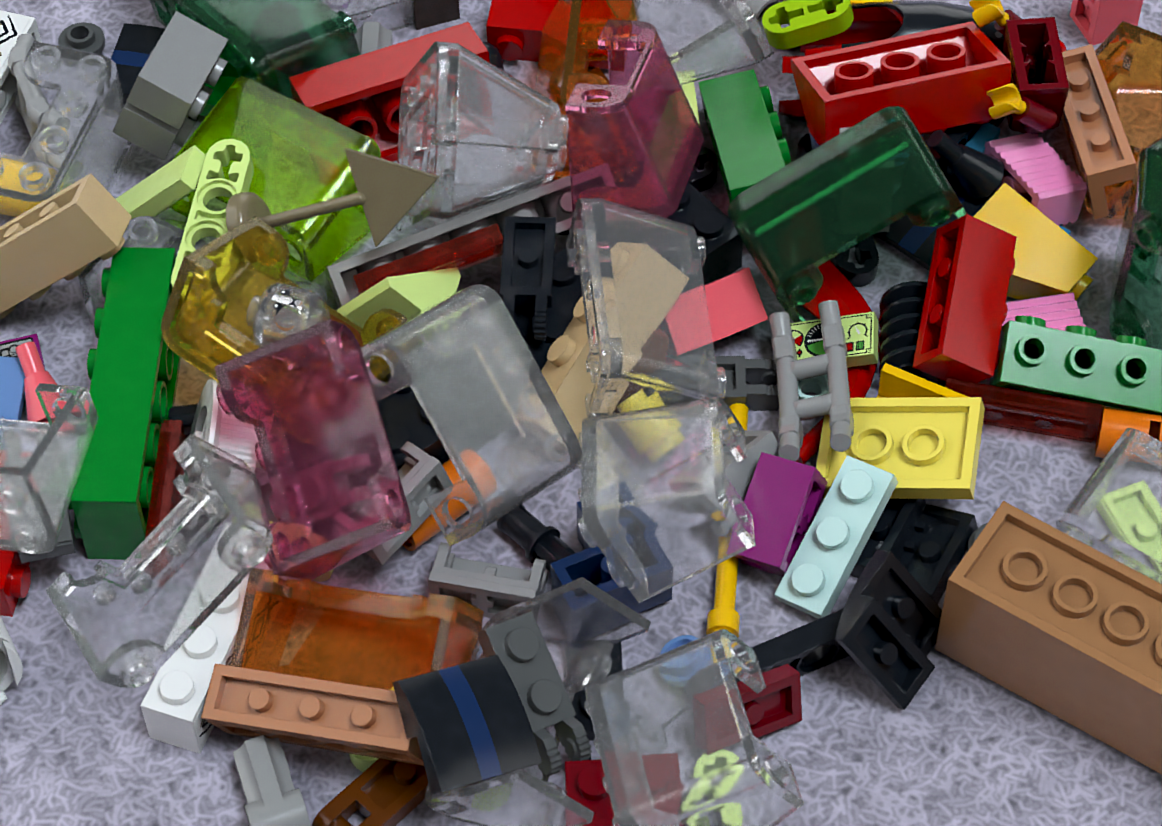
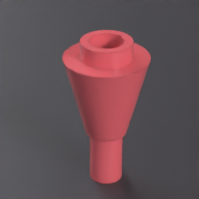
(34, 374)

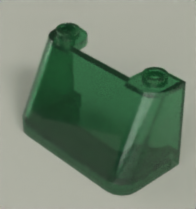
(271, 37)

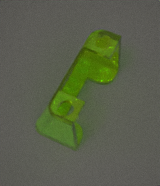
(295, 164)

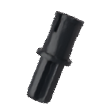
(534, 537)

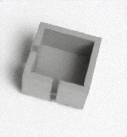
(172, 86)

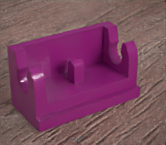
(783, 505)

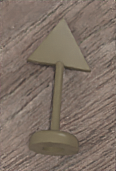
(383, 189)

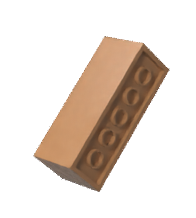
(1061, 630)

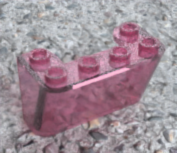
(642, 137)
(319, 446)

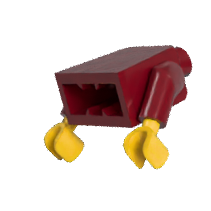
(1038, 71)

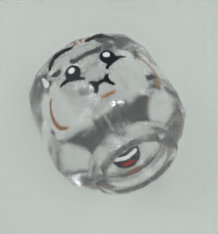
(283, 312)

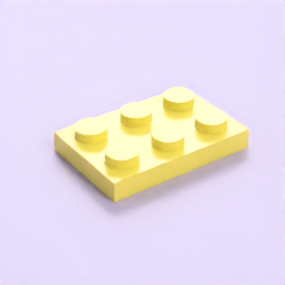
(920, 440)

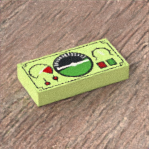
(860, 336)

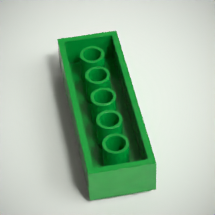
(132, 392)

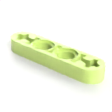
(213, 184)

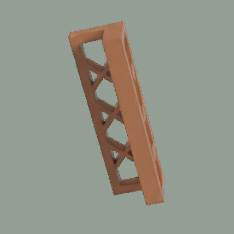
(1094, 128)
(309, 713)

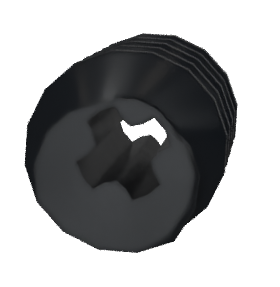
(899, 326)

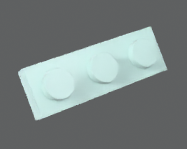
(836, 538)

